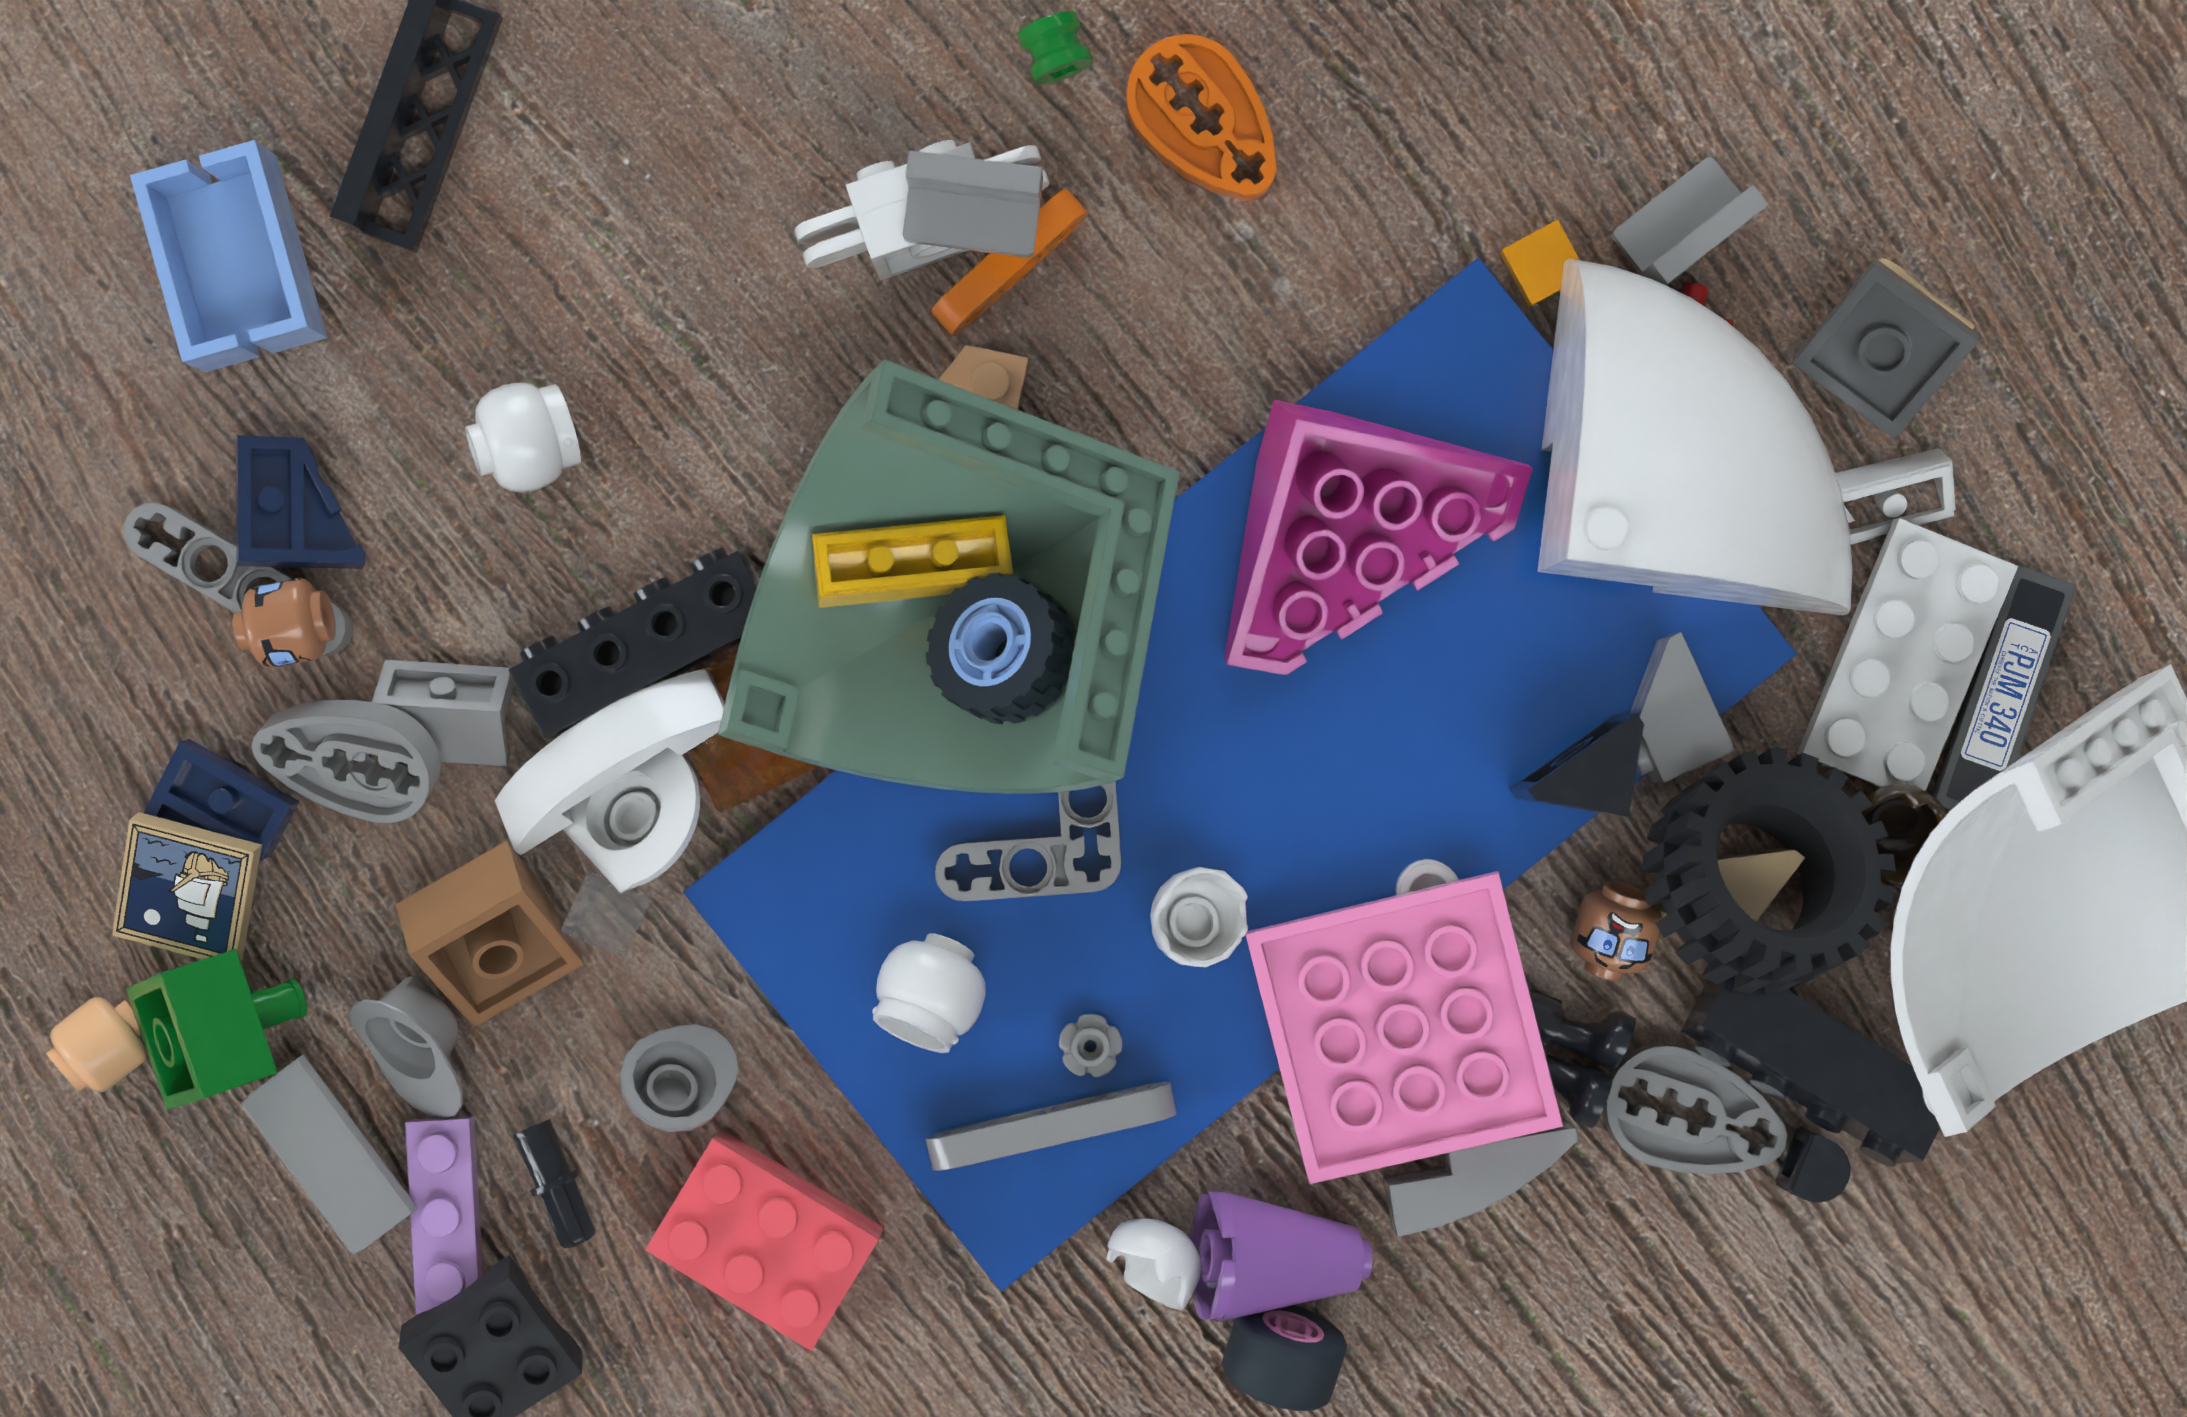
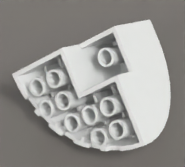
(1683, 455)

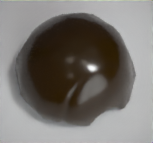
(1908, 818)

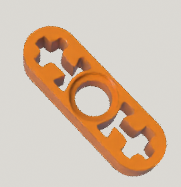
(1001, 272)

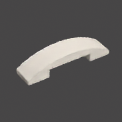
(604, 748)

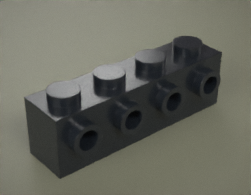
(639, 646)
(1820, 1065)

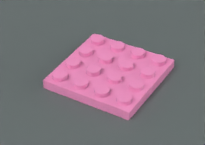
(1404, 1028)

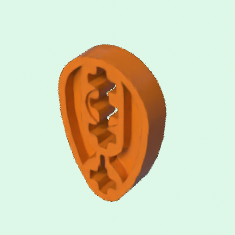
(1223, 87)

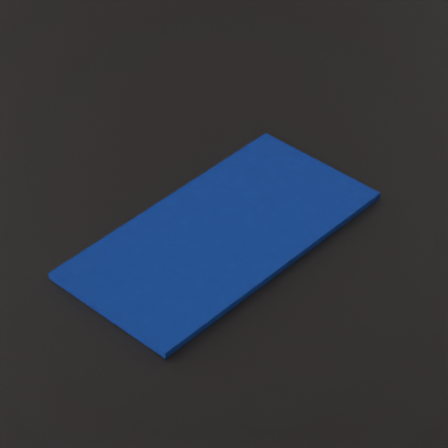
(1285, 782)

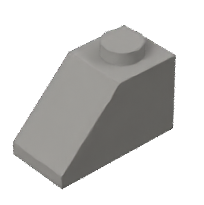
(1677, 714)

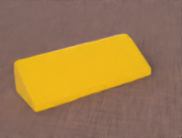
(908, 560)

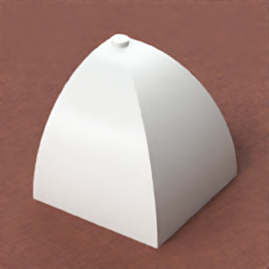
(2048, 905)

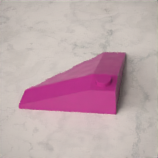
(1347, 520)

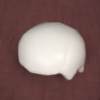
(1199, 917)
(1158, 1260)

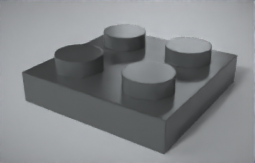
(1885, 348)

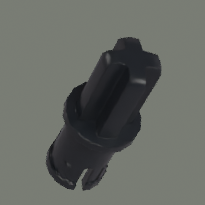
(555, 1184)

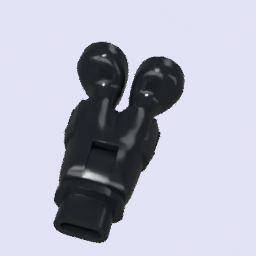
(1599, 1042)

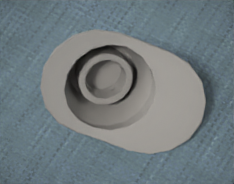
(412, 1043)

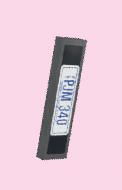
(2004, 685)

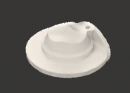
(639, 820)

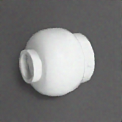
(523, 436)
(929, 993)

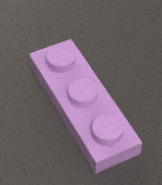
(448, 1211)

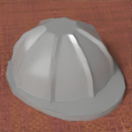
(679, 1077)

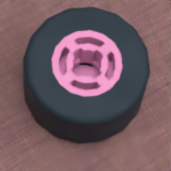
(1285, 1357)

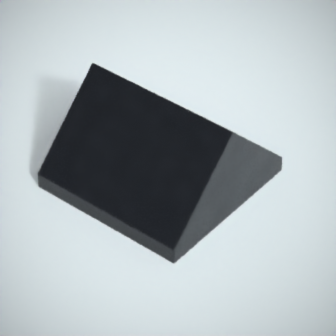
(1592, 772)

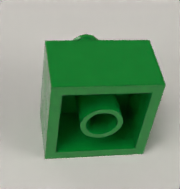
(209, 1027)

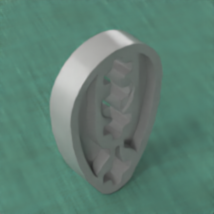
(360, 729)
(1668, 1143)

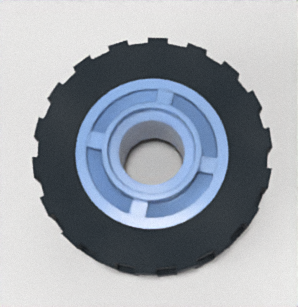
(974, 627)

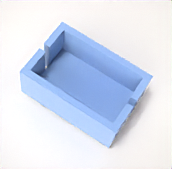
(228, 256)

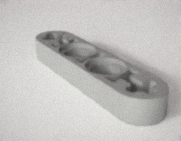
(235, 582)
(1051, 1126)

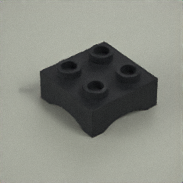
(491, 1347)

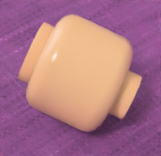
(97, 1045)

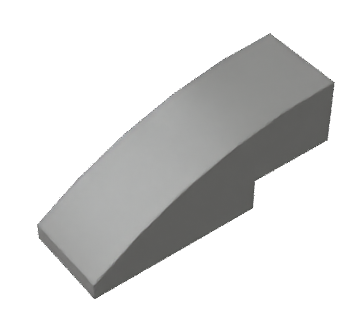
(1471, 1179)

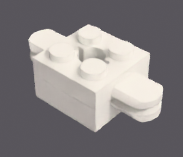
(879, 212)

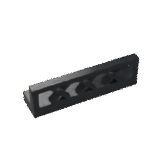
(391, 117)

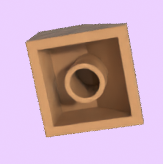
(487, 934)

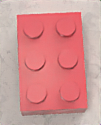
(765, 1239)

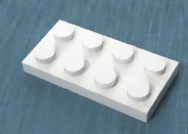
(1907, 657)

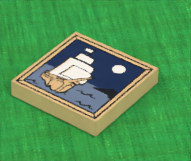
(185, 888)

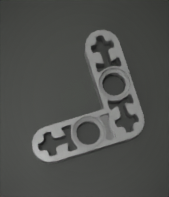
(1057, 850)

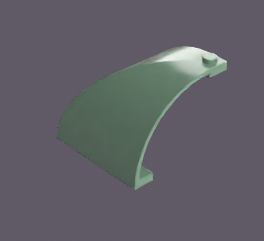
(854, 679)

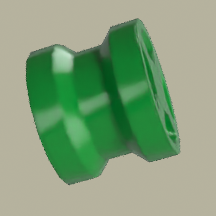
(1055, 47)

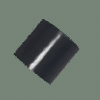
(1814, 1167)

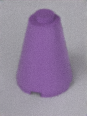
(1270, 1256)

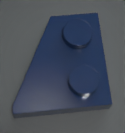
(287, 510)
(220, 798)

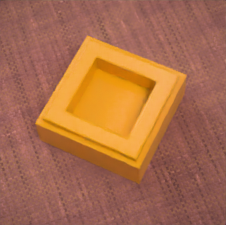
(1538, 262)

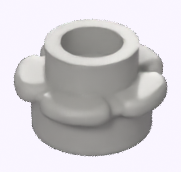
(1087, 1028)

